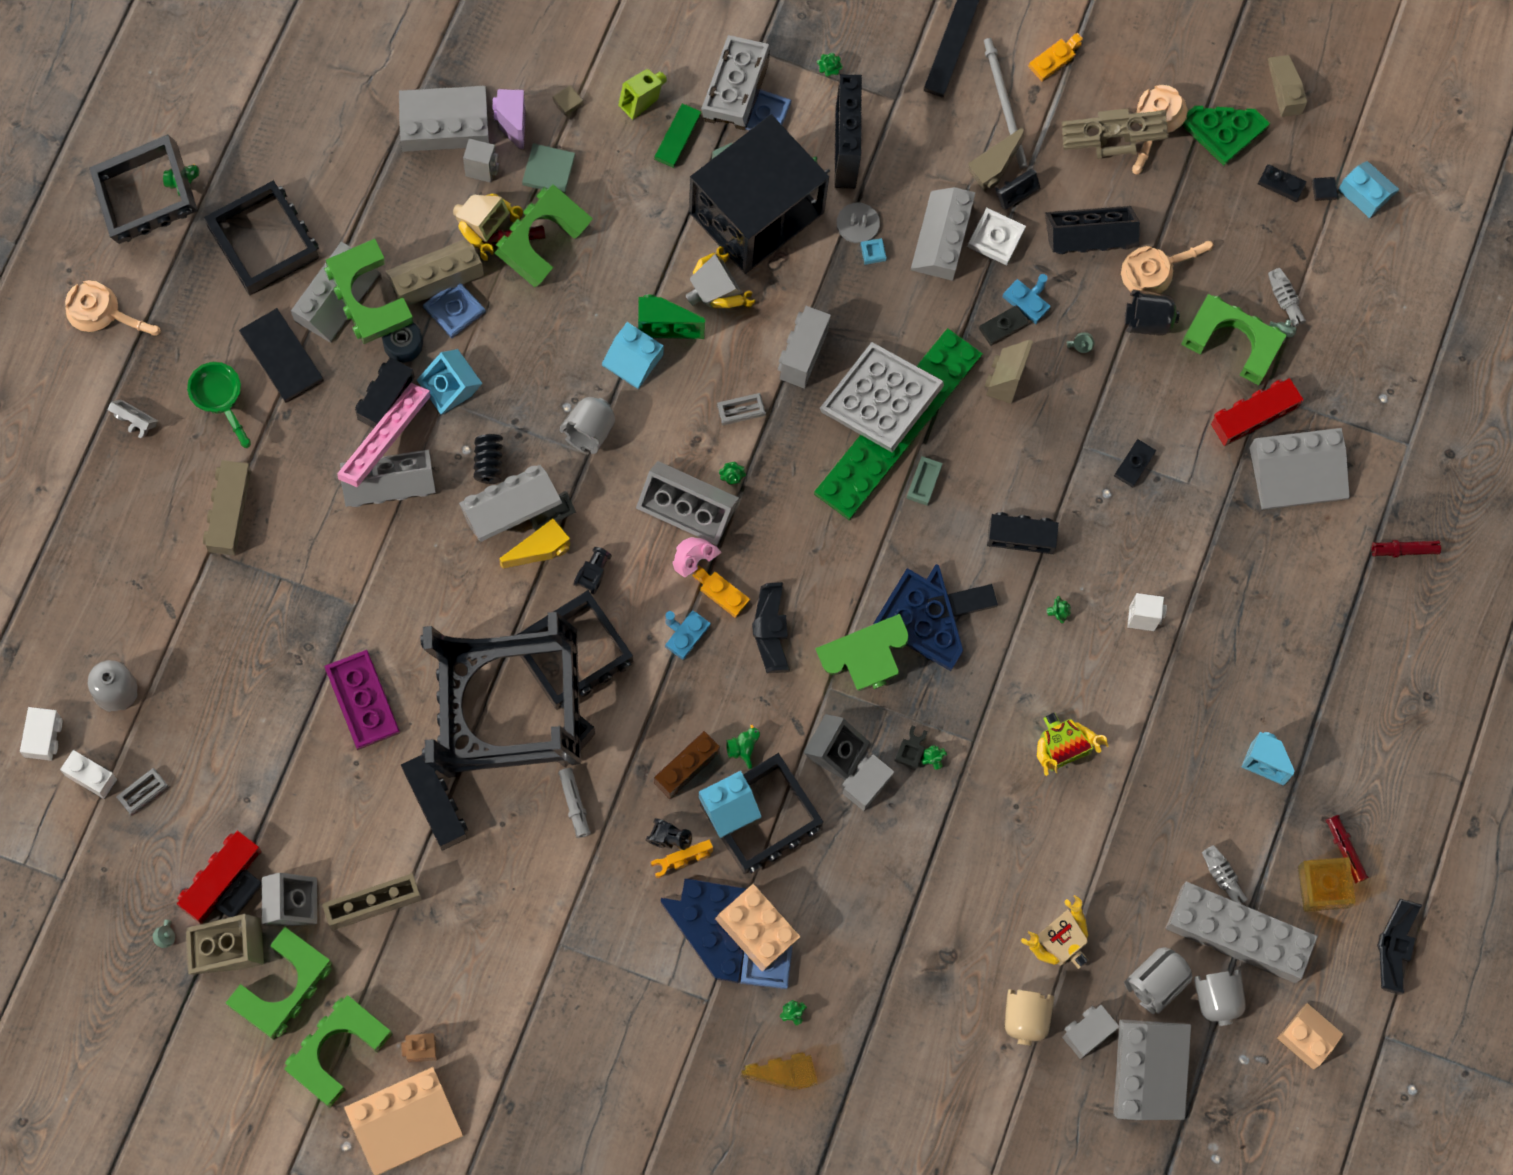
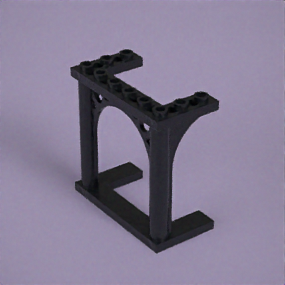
(450, 651)

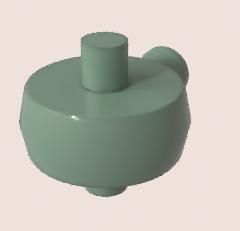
(1285, 328)
(1083, 342)
(164, 935)

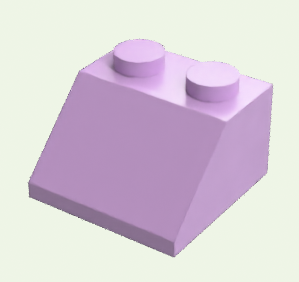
(510, 113)

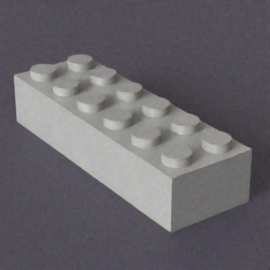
(1241, 932)

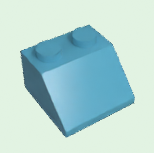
(1367, 188)
(633, 355)
(449, 380)
(1268, 758)
(730, 804)

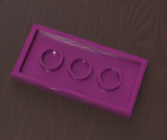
(362, 699)

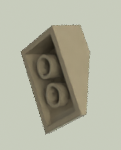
(1008, 371)
(225, 945)

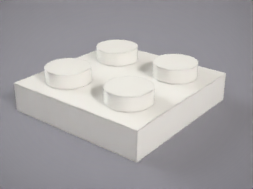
(996, 236)

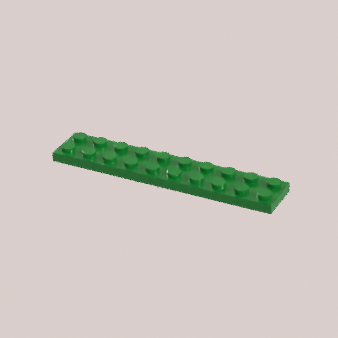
(867, 462)

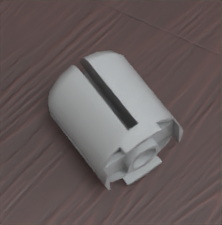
(1159, 979)

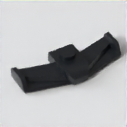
(770, 628)
(1396, 945)

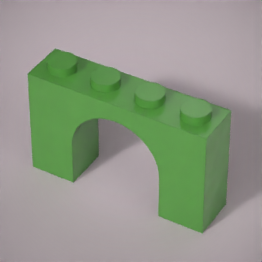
(516, 248)
(1217, 314)
(368, 322)
(273, 1016)
(347, 1018)

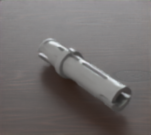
(576, 810)

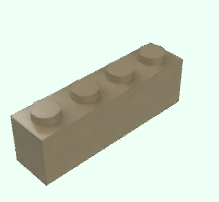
(228, 507)
(371, 902)

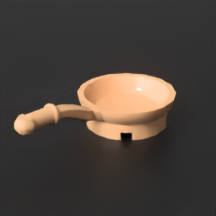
(1160, 99)
(1152, 269)
(96, 306)

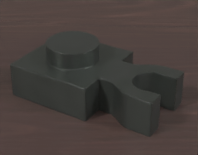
(910, 750)

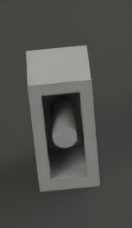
(480, 160)
(868, 781)
(1089, 1032)

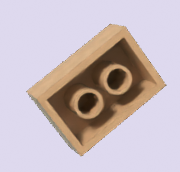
(757, 927)

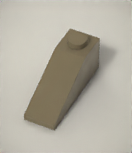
(1287, 86)
(992, 164)

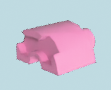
(691, 552)

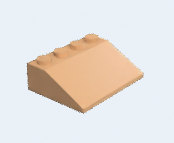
(403, 1121)

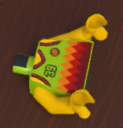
(1065, 743)

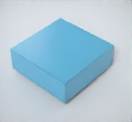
(873, 251)

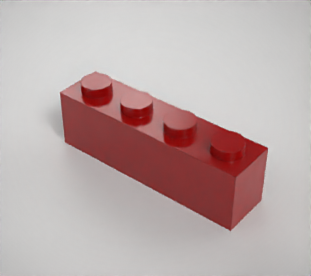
(1256, 411)
(216, 878)

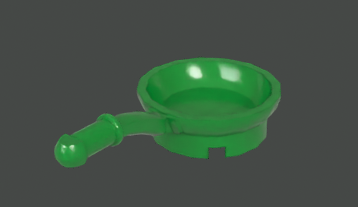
(215, 390)

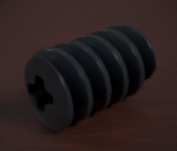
(486, 457)

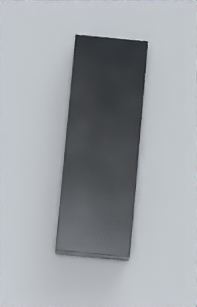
(966, 601)

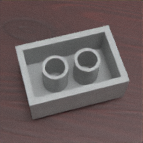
(803, 346)

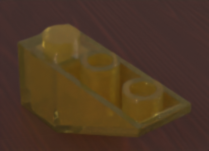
(788, 1074)

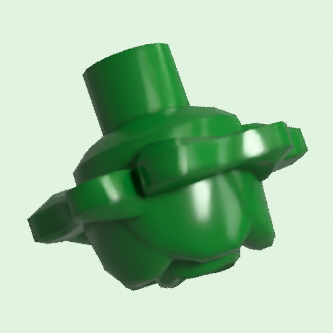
(829, 64)
(732, 473)
(1060, 609)
(934, 755)
(793, 1012)

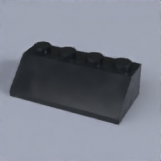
(1092, 229)

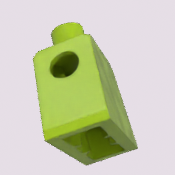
(641, 92)

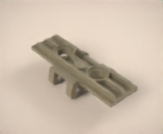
(1114, 124)

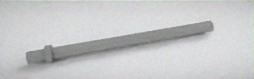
(992, 53)

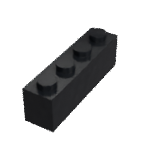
(434, 803)

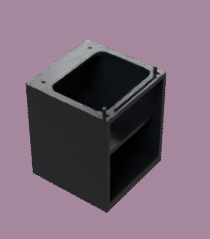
(758, 193)

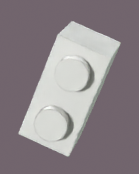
(1146, 612)
(40, 734)
(88, 774)

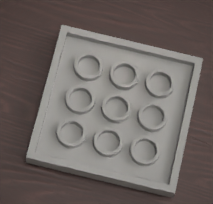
(882, 397)

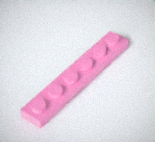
(383, 435)

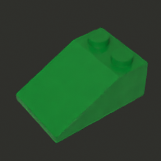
(667, 320)

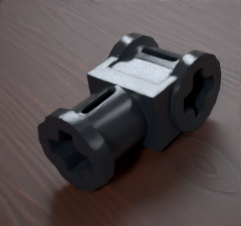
(592, 572)
(667, 835)

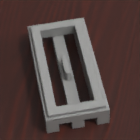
(741, 417)
(158, 779)

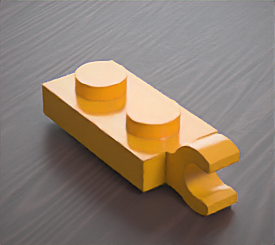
(1055, 57)
(721, 591)
(681, 858)

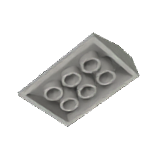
(442, 118)
(1300, 468)
(1151, 1070)

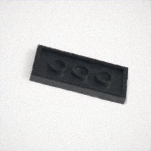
(281, 355)

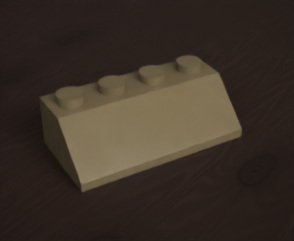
(436, 272)

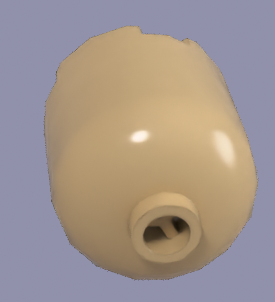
(1028, 1016)

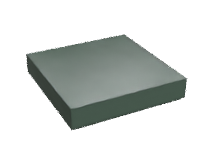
(548, 167)

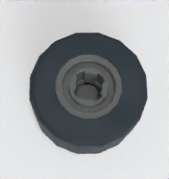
(404, 348)

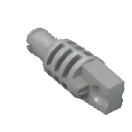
(1286, 296)
(1223, 874)

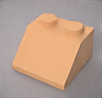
(1310, 1036)

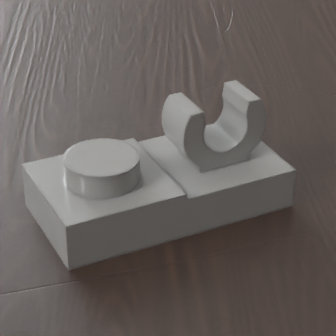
(125, 411)

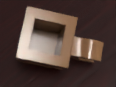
(419, 1047)

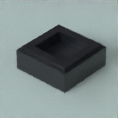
(1324, 189)

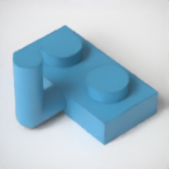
(1028, 300)
(685, 634)

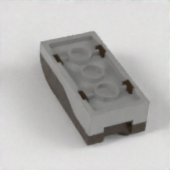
(736, 82)

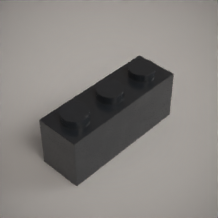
(384, 391)
(1022, 533)

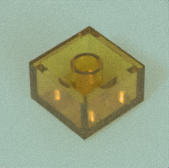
(1326, 884)

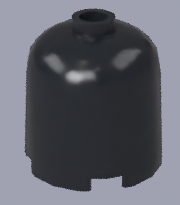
(1151, 313)

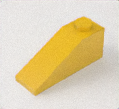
(539, 546)

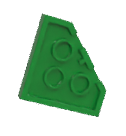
(1224, 130)

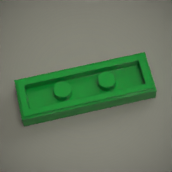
(677, 135)

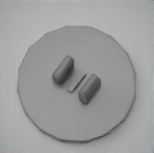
(858, 222)

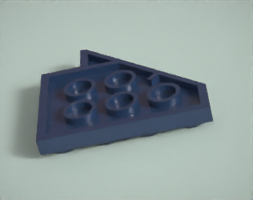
(929, 637)
(697, 921)

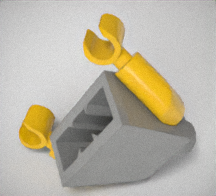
(716, 284)

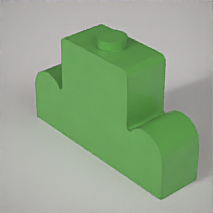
(866, 653)

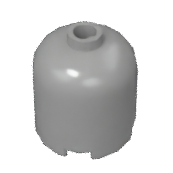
(588, 424)
(118, 691)
(1221, 996)

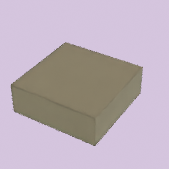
(567, 100)

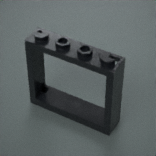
(848, 131)
(129, 161)
(279, 270)
(600, 676)
(792, 840)

